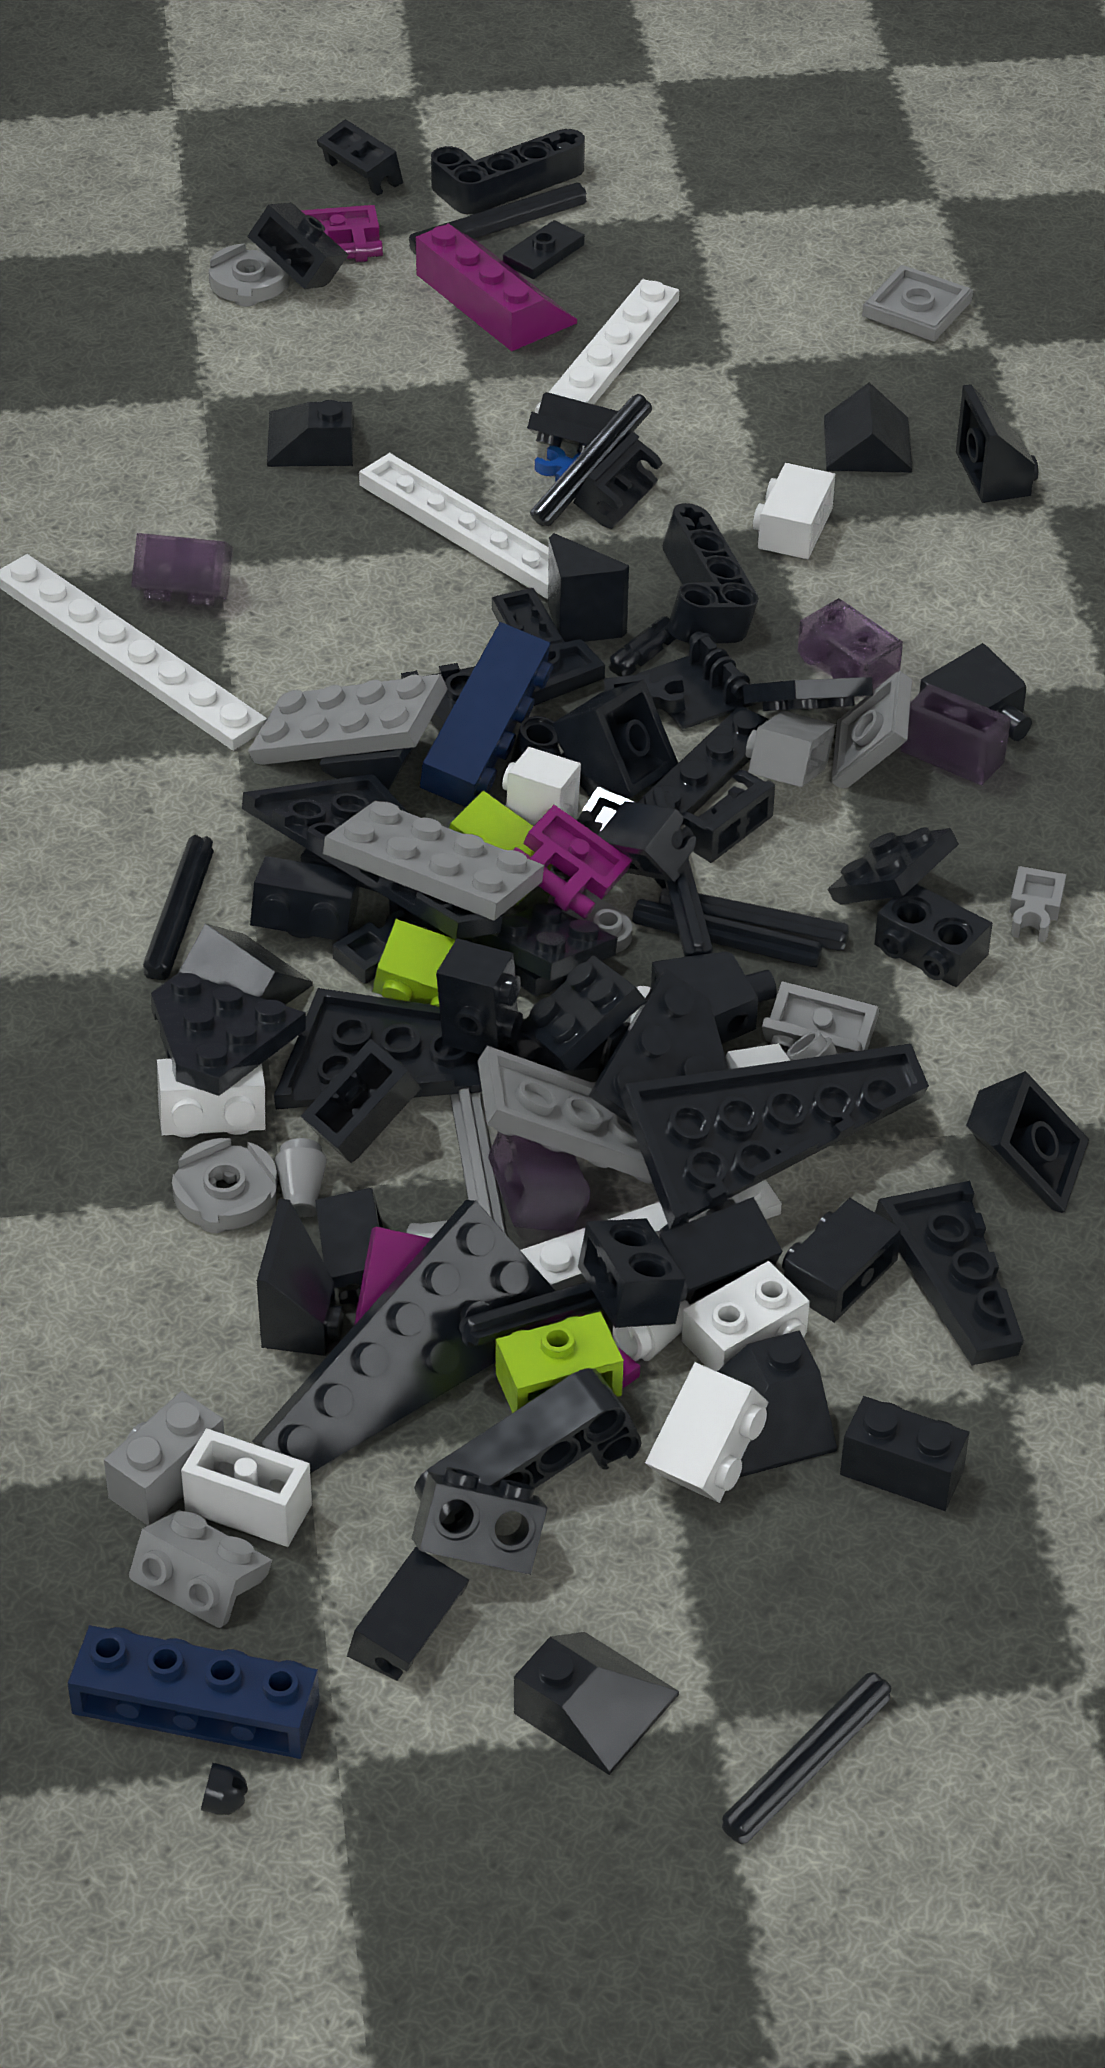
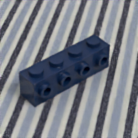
(486, 715)
(194, 1691)

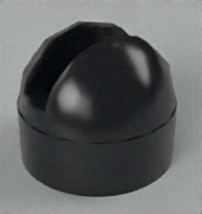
(224, 1790)

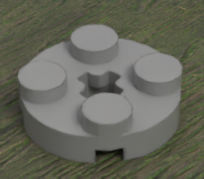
(246, 275)
(230, 1207)

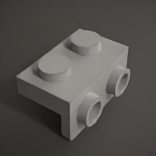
(807, 1010)
(196, 1565)

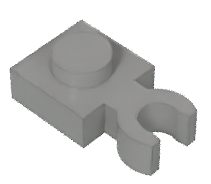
(1036, 900)

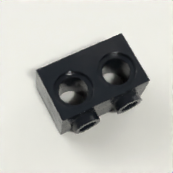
(933, 935)
(631, 1273)
(474, 1534)

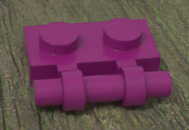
(352, 229)
(577, 853)

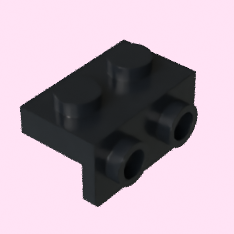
(568, 421)

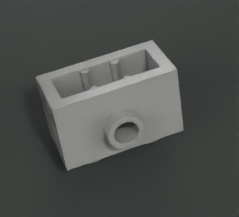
(790, 748)
(147, 1466)

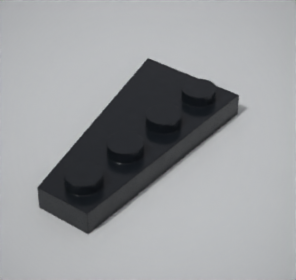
(573, 668)
(952, 1264)

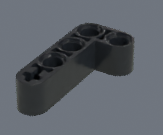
(506, 175)
(715, 588)
(545, 1438)

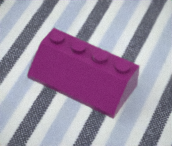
(487, 288)

